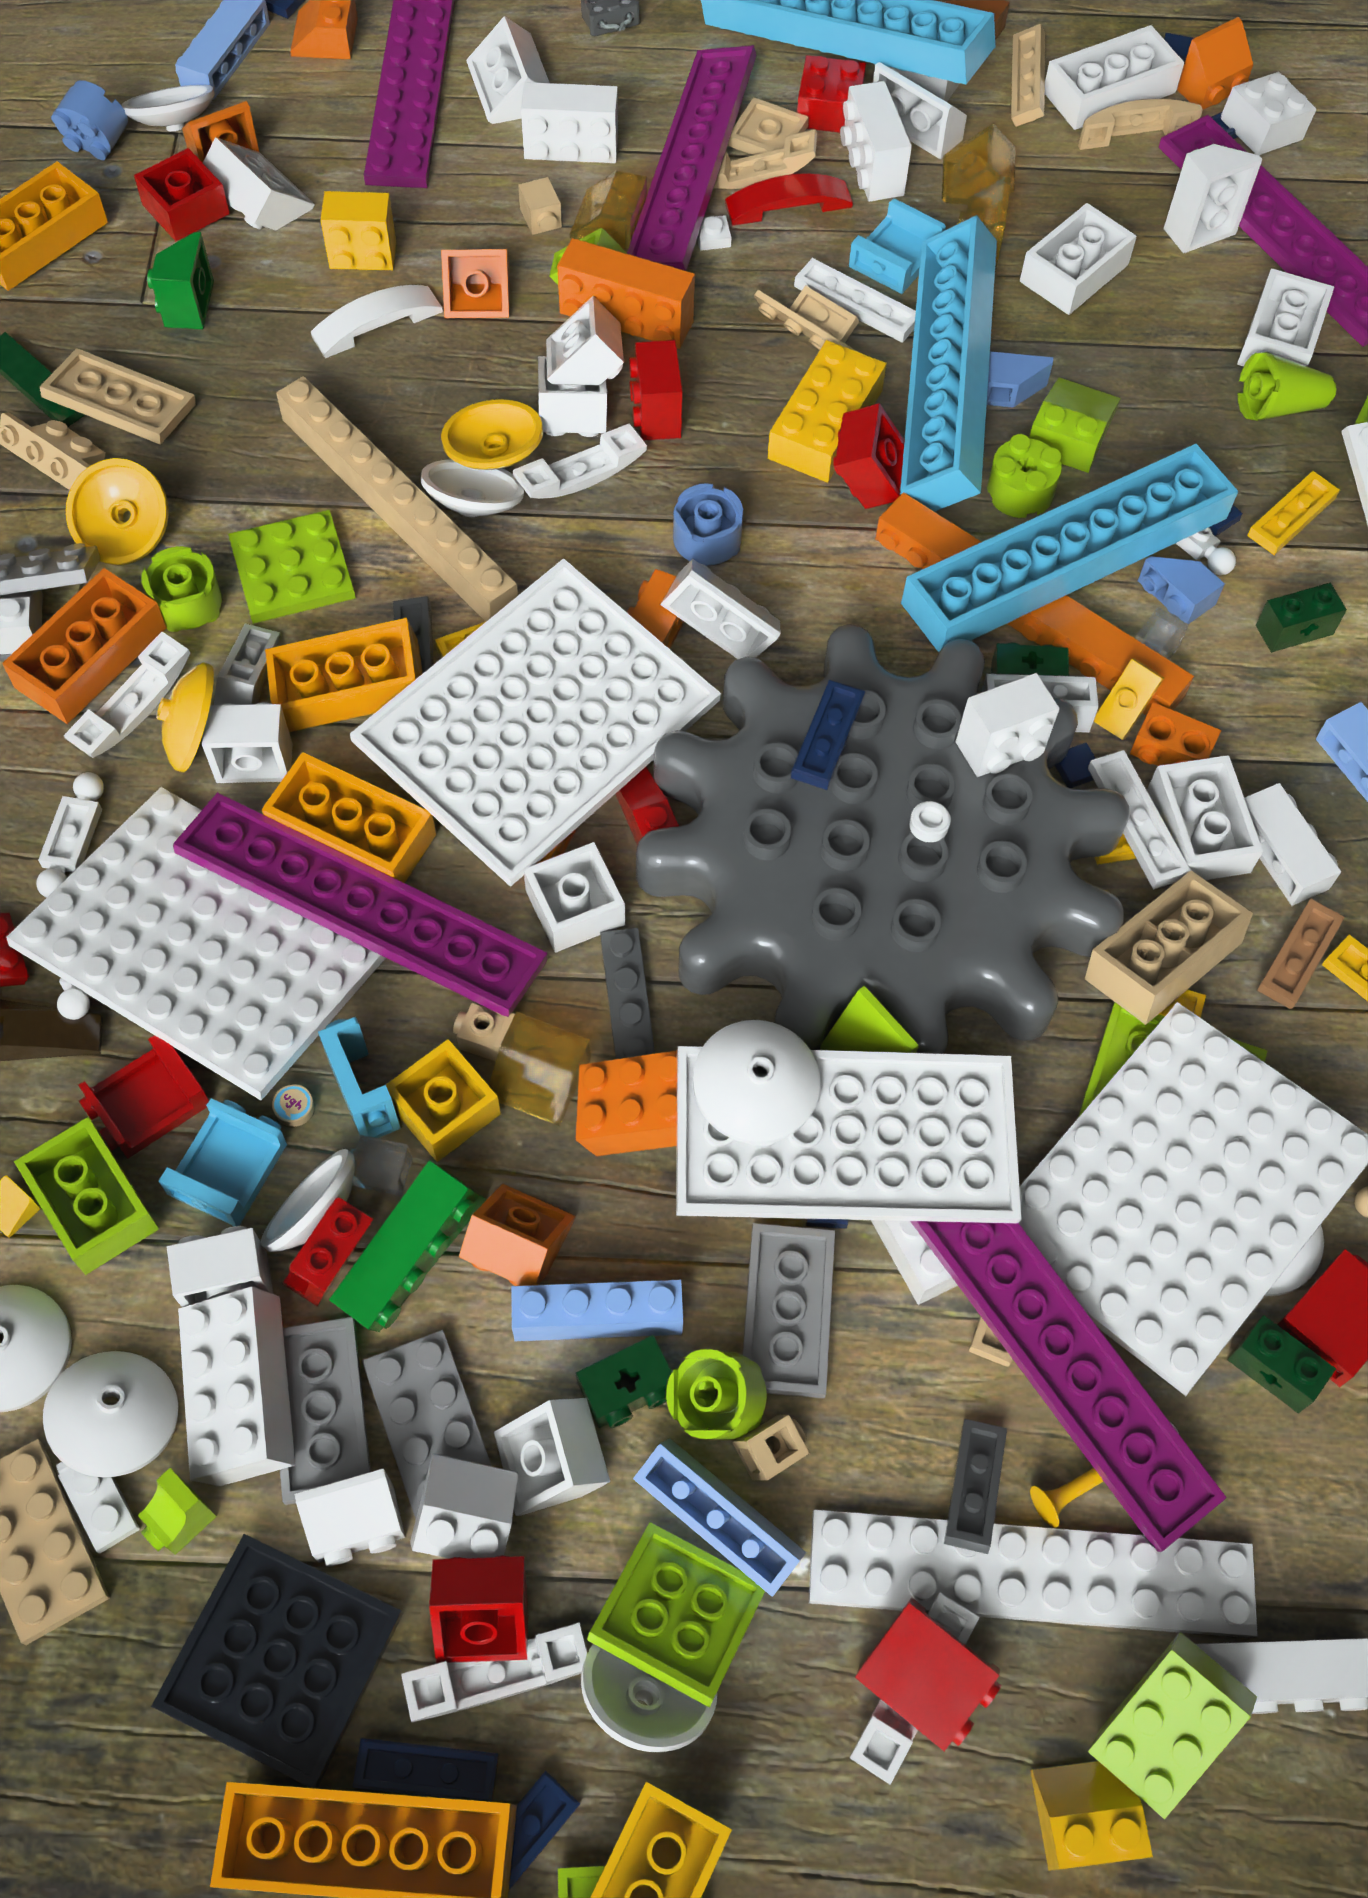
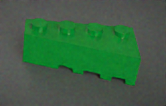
(406, 1247)

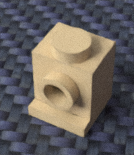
(477, 1041)
(788, 1447)

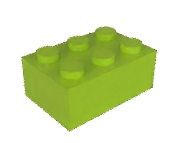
(86, 1196)
(1173, 1725)

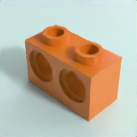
(1176, 737)

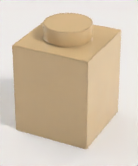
(540, 205)

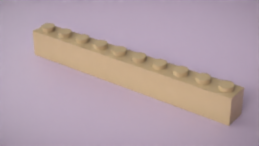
(396, 499)

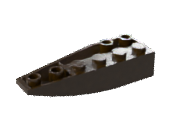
(42, 1032)

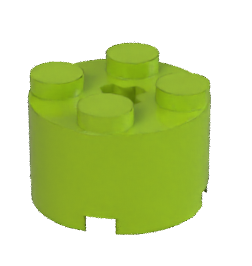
(1024, 476)
(183, 588)
(739, 1399)

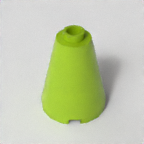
(1282, 387)

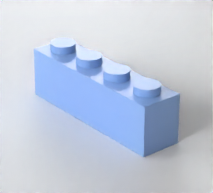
(223, 43)
(1346, 743)
(597, 1310)
(719, 1516)

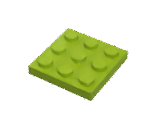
(291, 566)
(677, 1614)

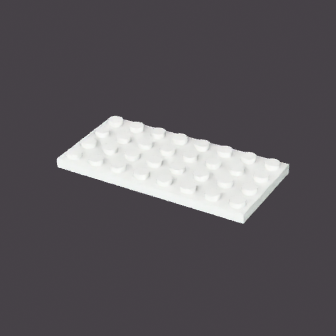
(882, 1144)

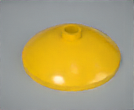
(492, 434)
(98, 506)
(186, 715)

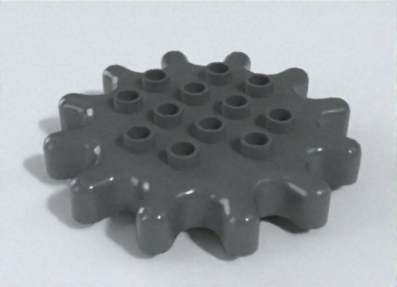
(836, 886)

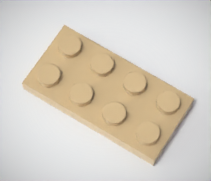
(118, 396)
(43, 1555)

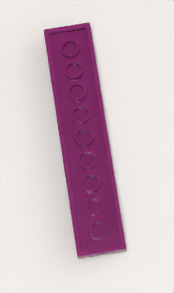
(409, 94)
(692, 156)
(1288, 231)
(362, 904)
(1077, 1375)

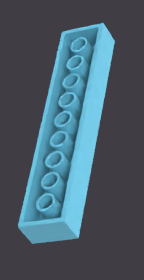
(901, 34)
(950, 366)
(1068, 547)

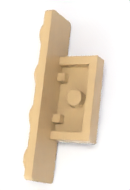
(812, 316)
(49, 448)

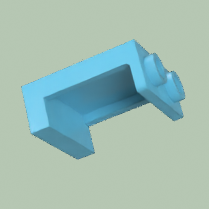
(894, 247)
(372, 1111)
(226, 1162)

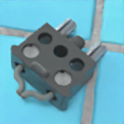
(609, 15)

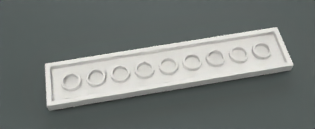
(1035, 1574)

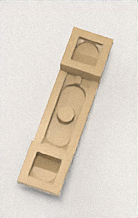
(1137, 118)
(785, 161)

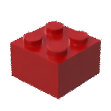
(825, 89)
(182, 194)
(656, 390)
(870, 456)
(479, 1609)

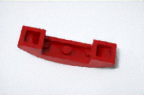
(786, 192)

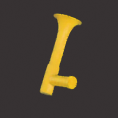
(1051, 1502)

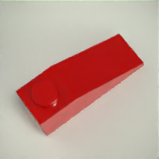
(645, 805)

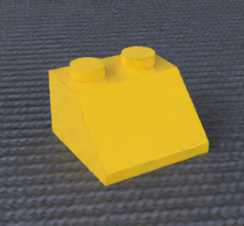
(1088, 1816)

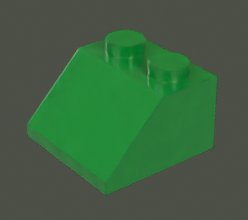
(182, 283)

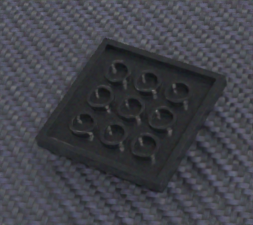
(278, 1661)

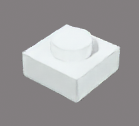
(714, 233)

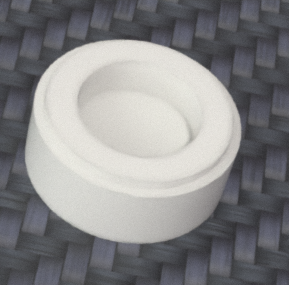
(930, 821)

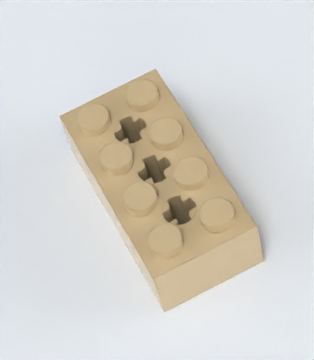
(1168, 946)

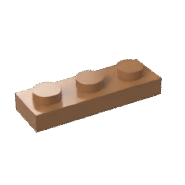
(1300, 954)

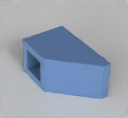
(1016, 377)
(1181, 586)

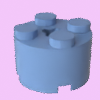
(89, 119)
(707, 524)

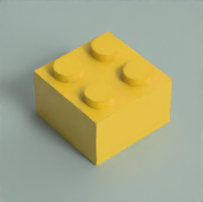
(358, 230)
(443, 1100)

